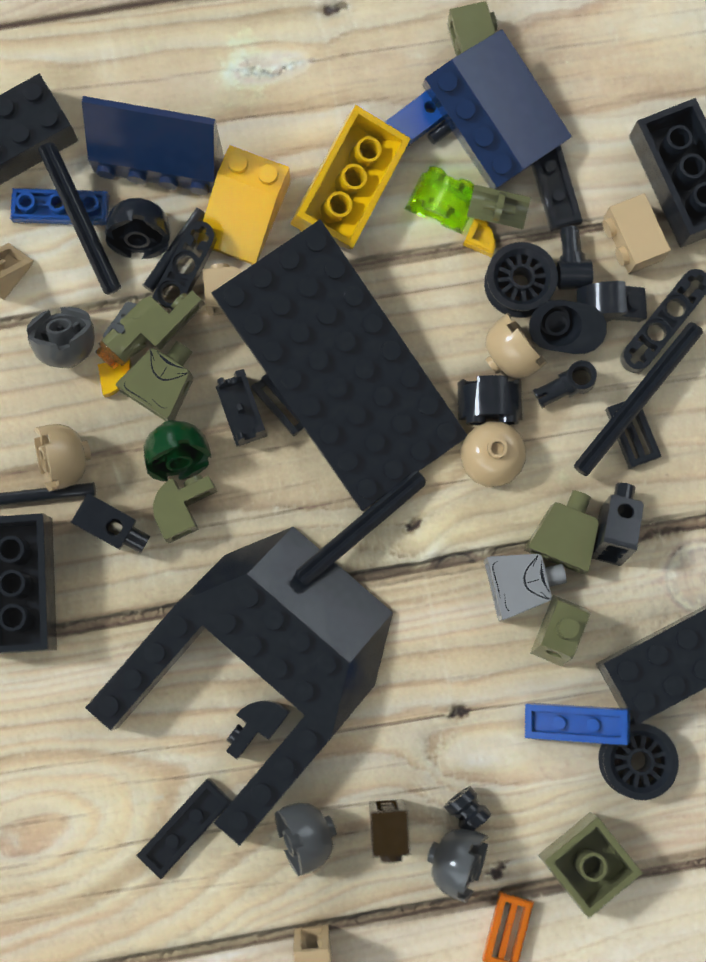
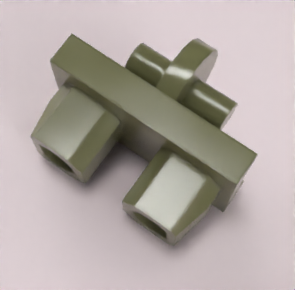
(498, 206)

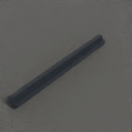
(638, 399)

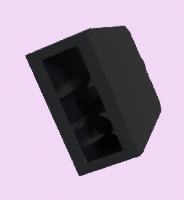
(96, 516)
(618, 526)

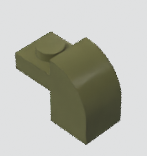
(172, 505)

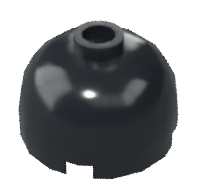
(137, 227)

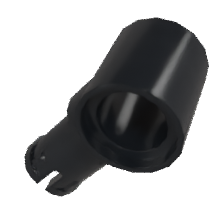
(573, 268)
(565, 385)

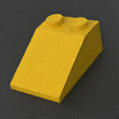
(245, 203)

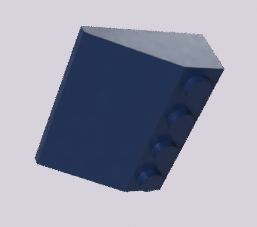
(496, 109)
(152, 145)

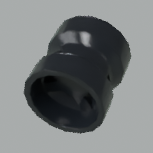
(467, 810)

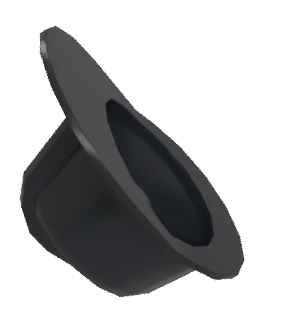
(567, 327)

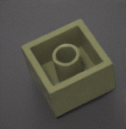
(590, 864)

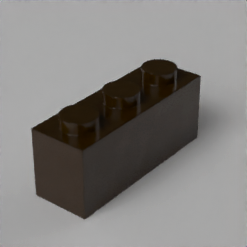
(389, 830)

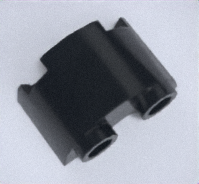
(490, 398)

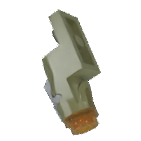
(145, 322)

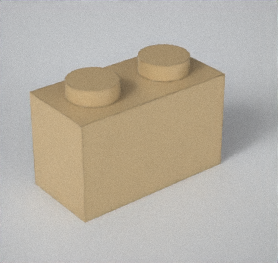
(635, 234)

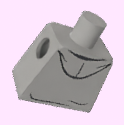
(521, 582)

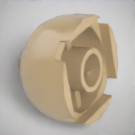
(512, 349)
(493, 454)
(60, 455)

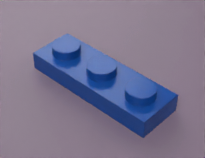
(577, 723)

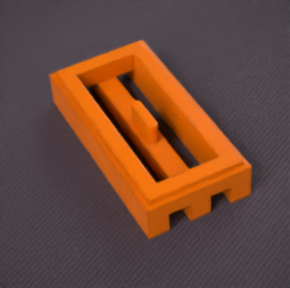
(514, 901)

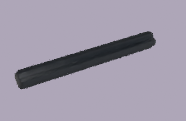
(79, 218)
(360, 528)

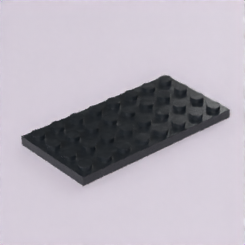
(339, 364)

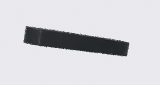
(172, 276)
(664, 320)

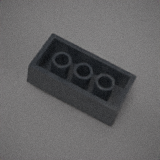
(26, 122)
(674, 159)
(27, 584)
(659, 668)

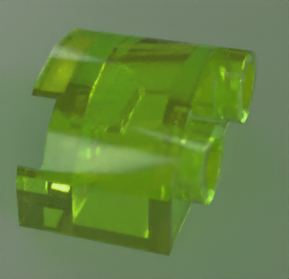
(442, 199)

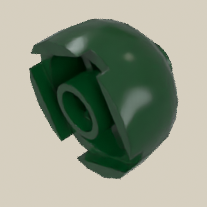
(176, 450)

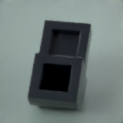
(615, 300)
(260, 717)

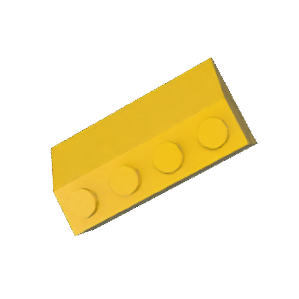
(352, 177)

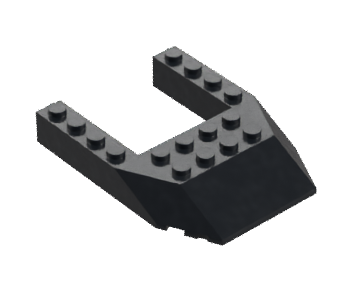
(306, 641)

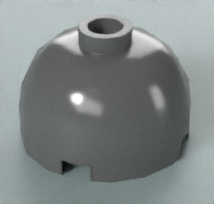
(61, 338)
(306, 836)
(458, 862)

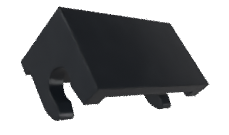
(240, 408)

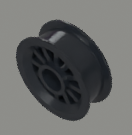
(518, 252)
(668, 766)

